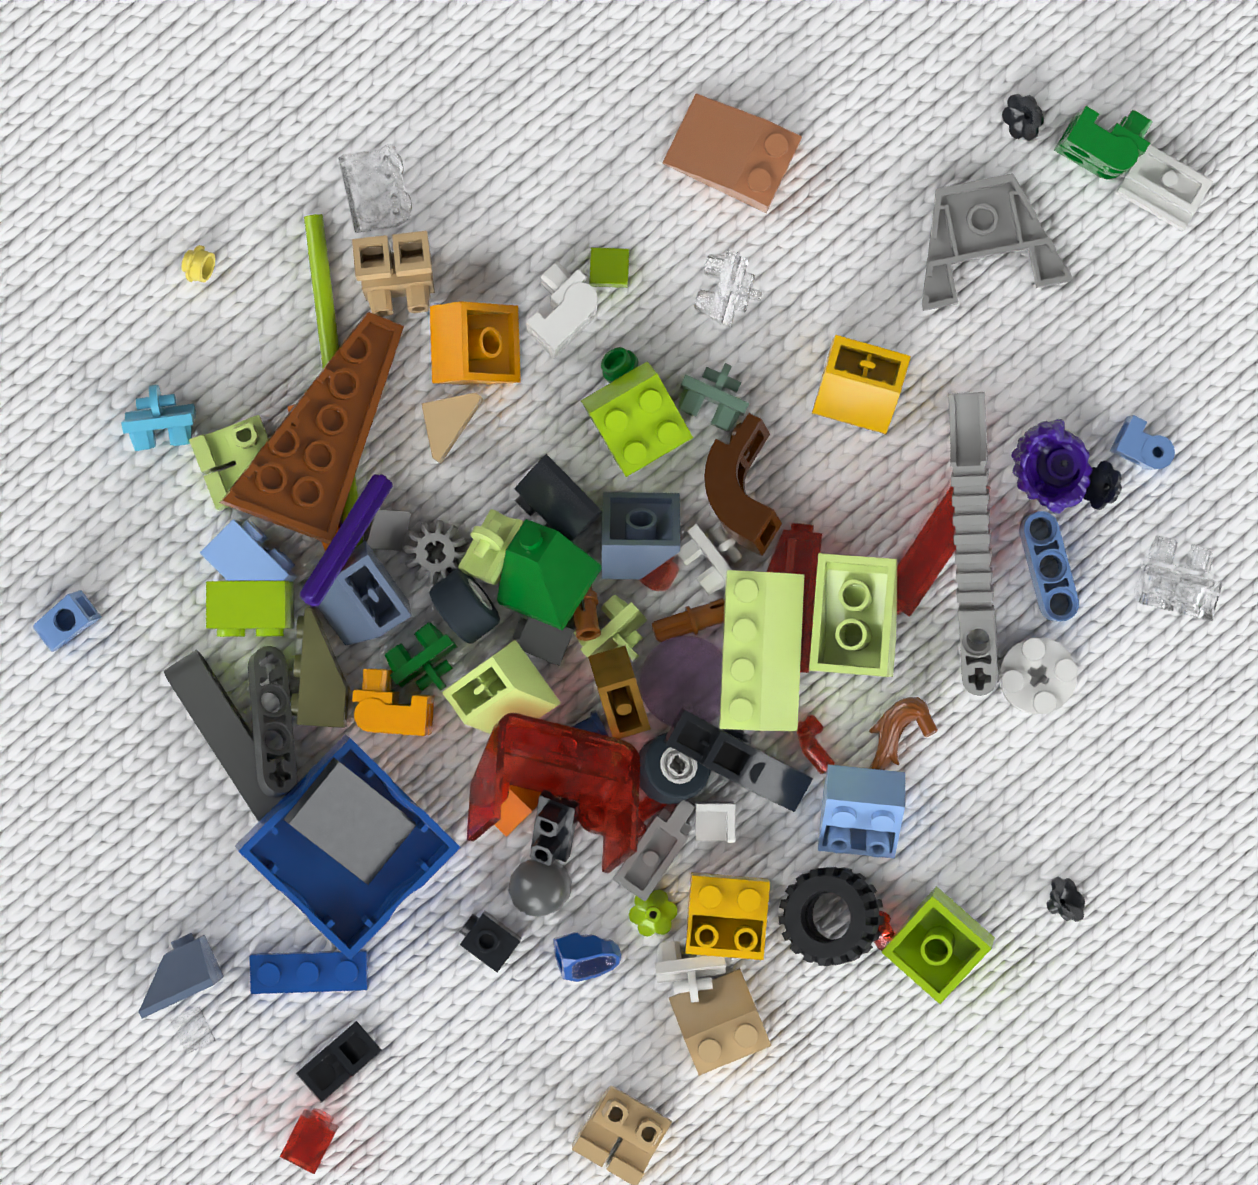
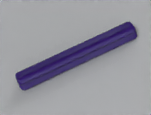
(345, 540)

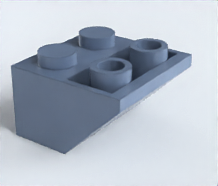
(364, 599)

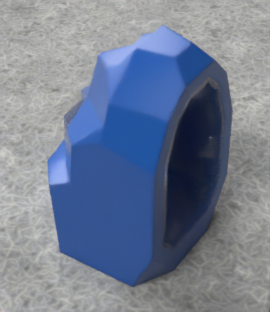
(585, 956)

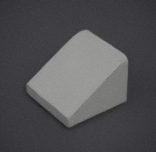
(387, 530)

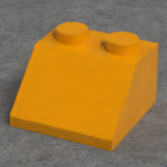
(474, 343)

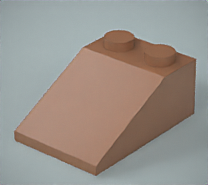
(732, 151)

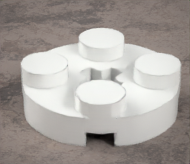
(1059, 668)

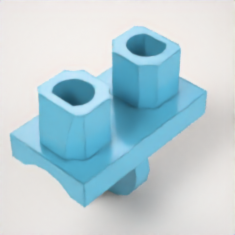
(142, 423)

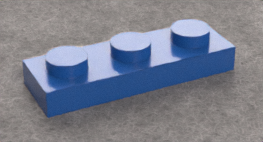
(307, 972)

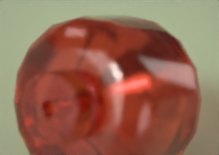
(662, 576)

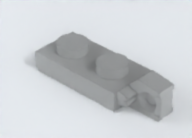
(656, 850)

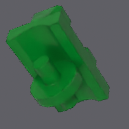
(408, 668)

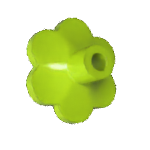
(655, 902)

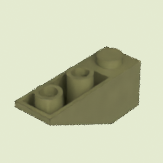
(322, 685)

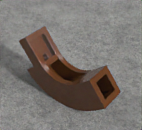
(725, 474)

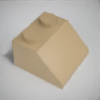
(721, 1024)

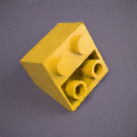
(861, 384)
(727, 916)

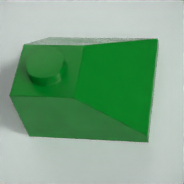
(545, 575)

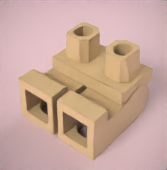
(395, 273)
(627, 1118)

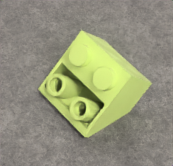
(499, 687)

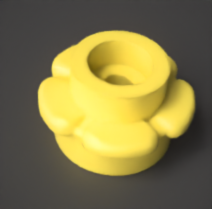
(198, 264)

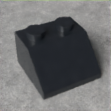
(556, 499)

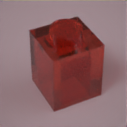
(310, 1139)

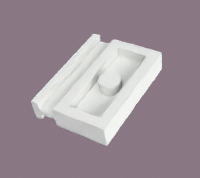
(1165, 187)

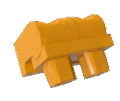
(380, 707)

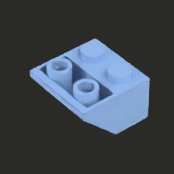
(242, 555)
(861, 811)

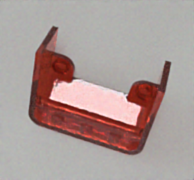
(572, 765)

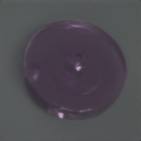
(682, 675)

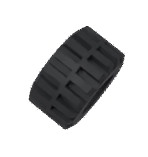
(799, 916)

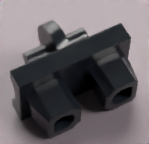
(553, 828)

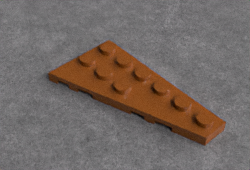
(313, 454)

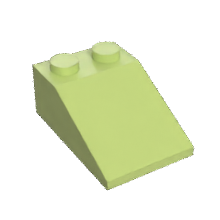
(854, 615)

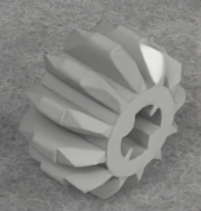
(423, 555)

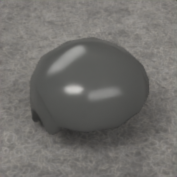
(539, 887)

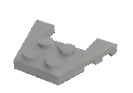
(982, 222)

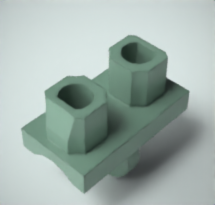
(728, 405)

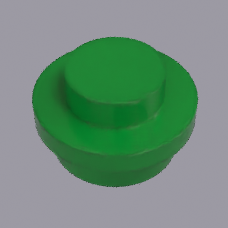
(618, 363)

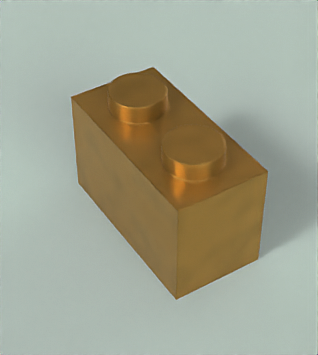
(619, 692)

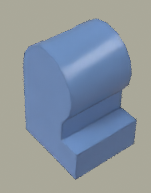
(1141, 448)
(66, 620)

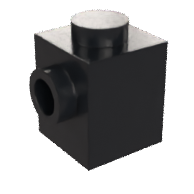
(489, 940)

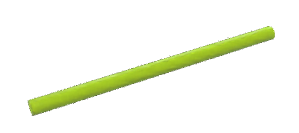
(325, 310)

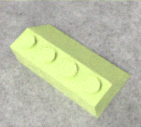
(761, 651)

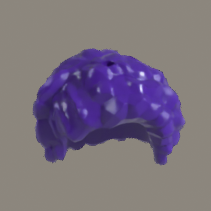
(1041, 468)

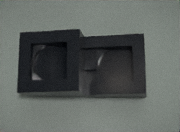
(338, 1061)

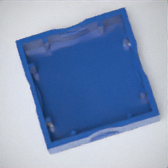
(321, 887)

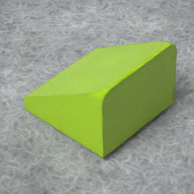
(609, 267)

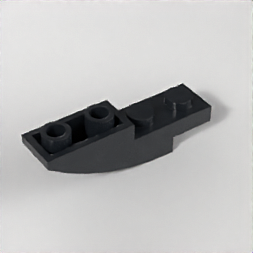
(737, 760)

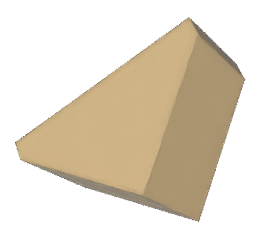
(446, 421)

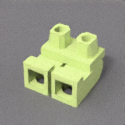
(224, 447)

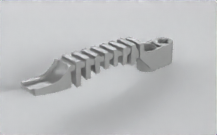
(972, 538)

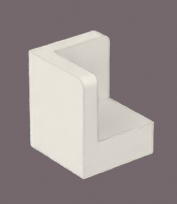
(715, 821)

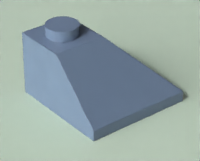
(638, 532)
(181, 974)

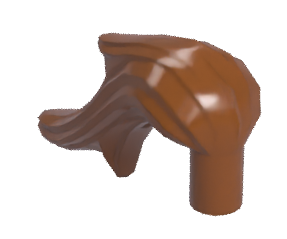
(893, 724)

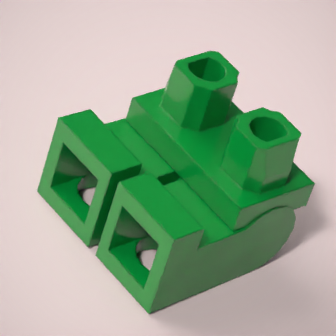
(1101, 150)

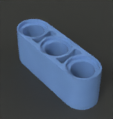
(1062, 581)

